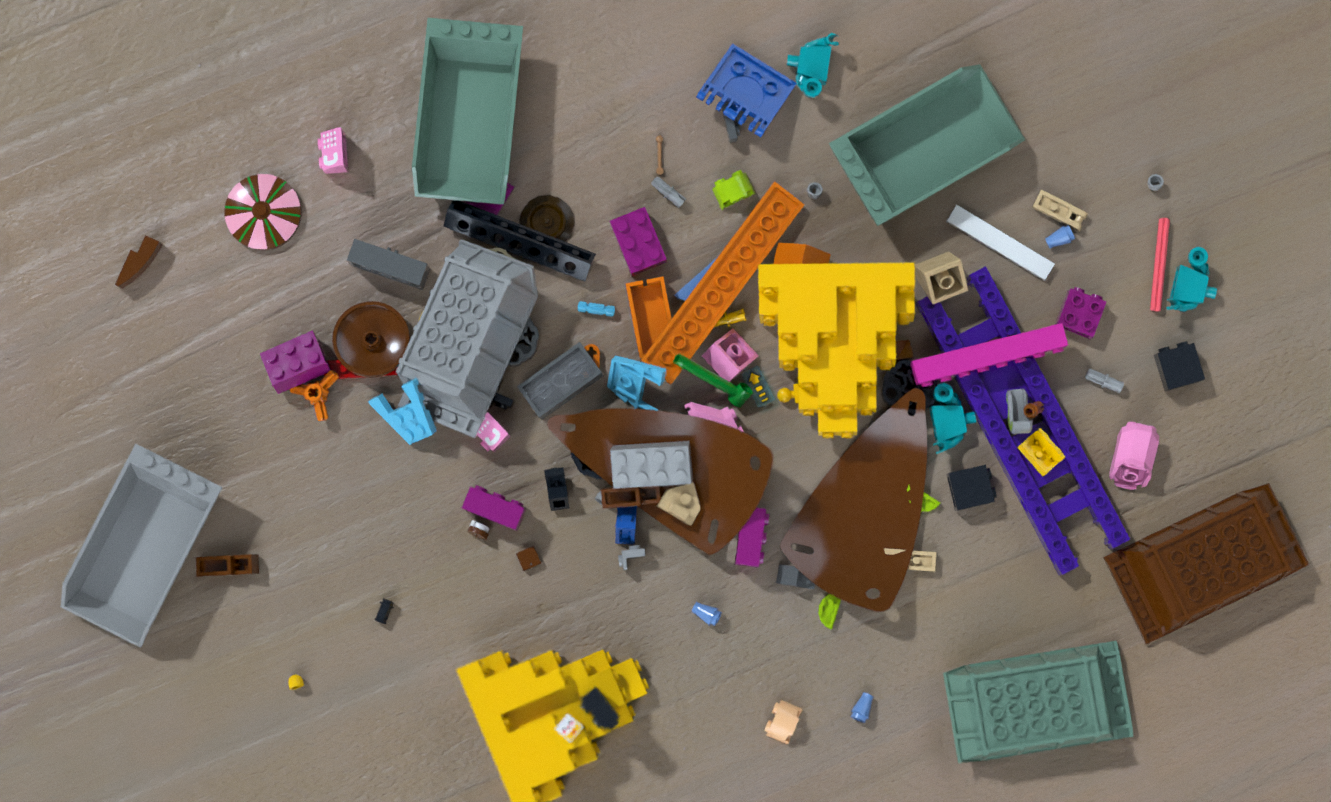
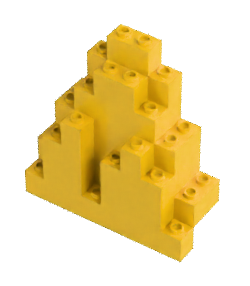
(836, 331)
(527, 702)

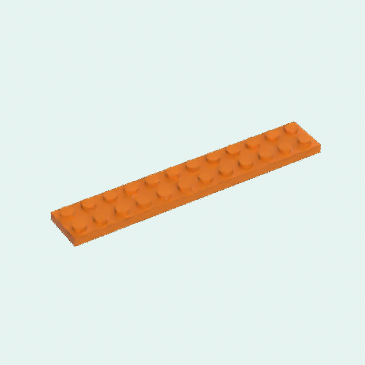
(724, 280)

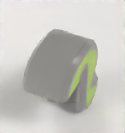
(1016, 402)

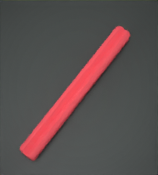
(1160, 263)

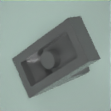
(732, 129)
(793, 577)

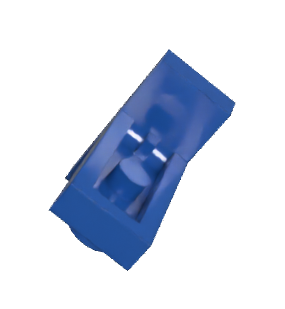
(626, 525)

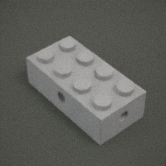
(651, 464)

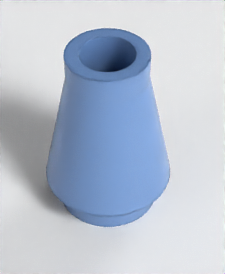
(1060, 237)
(707, 613)
(862, 708)

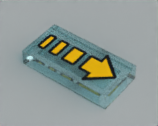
(761, 392)

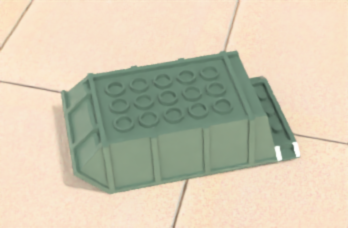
(466, 110)
(926, 142)
(1038, 702)

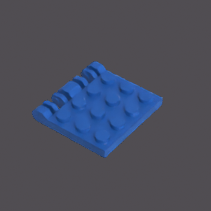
(748, 88)

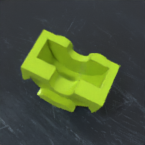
(733, 189)

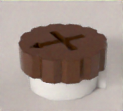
(478, 530)

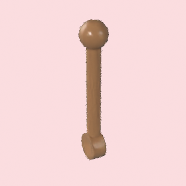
(659, 170)

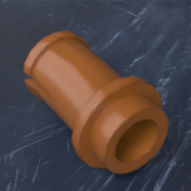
(1033, 409)

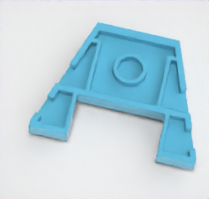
(629, 377)
(409, 421)

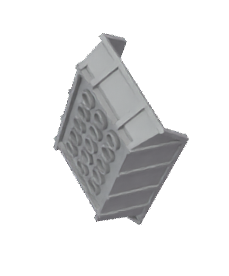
(468, 334)
(138, 545)

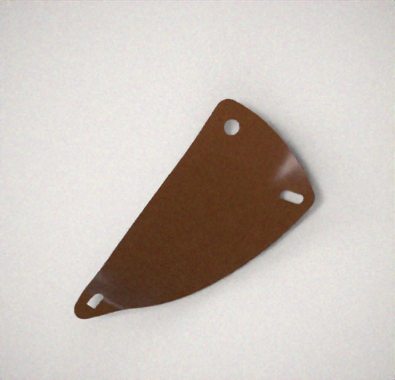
(719, 456)
(866, 508)

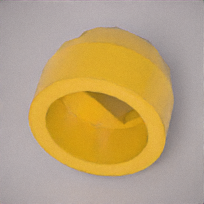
(295, 682)

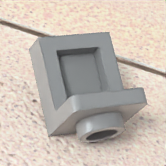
(633, 552)

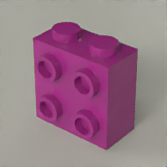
(1081, 312)

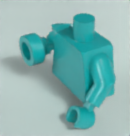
(813, 64)
(1191, 284)
(949, 421)

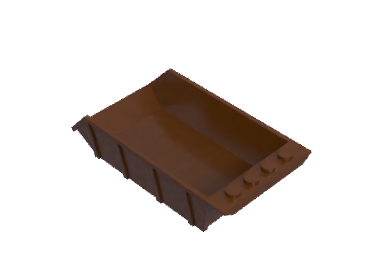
(1206, 562)

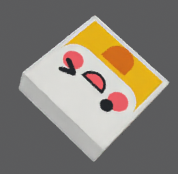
(569, 727)

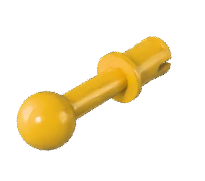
(731, 318)

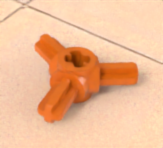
(309, 390)

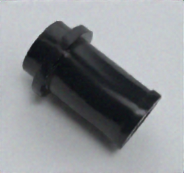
(384, 611)

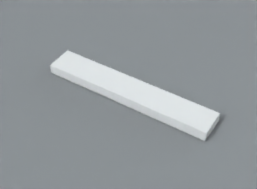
(1000, 242)

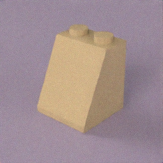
(941, 277)

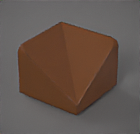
(903, 350)

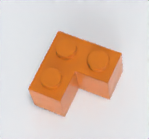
(800, 254)

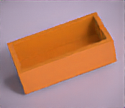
(648, 311)

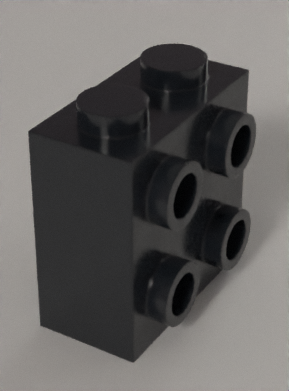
(1179, 366)
(971, 487)
(600, 708)

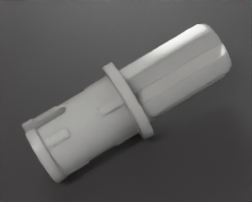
(669, 192)
(1104, 380)

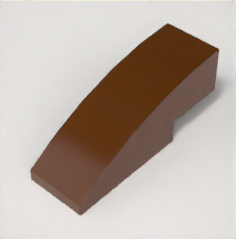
(138, 262)
(631, 496)
(227, 565)

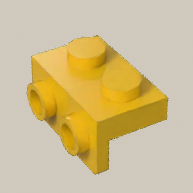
(1041, 451)

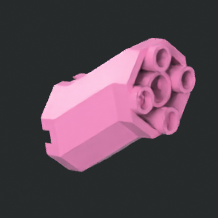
(722, 416)
(1134, 455)

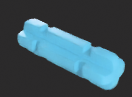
(595, 308)

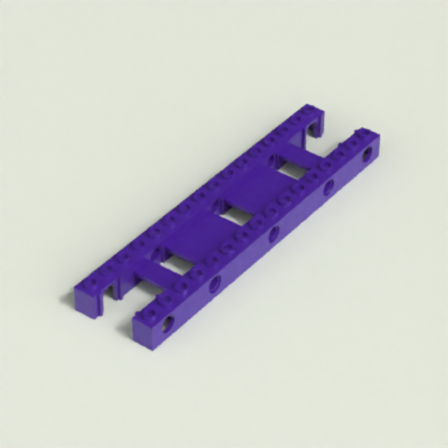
(987, 398)

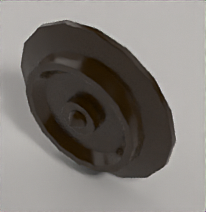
(548, 216)

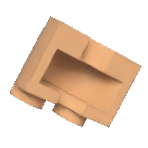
(784, 721)

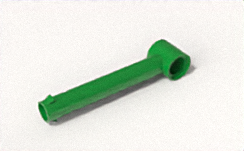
(736, 394)

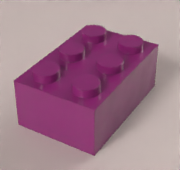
(638, 241)
(295, 362)
(494, 507)
(751, 539)

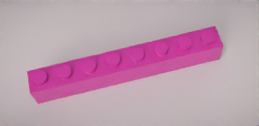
(988, 354)

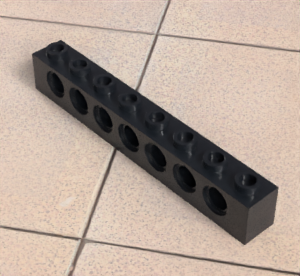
(519, 240)

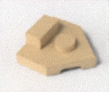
(681, 502)

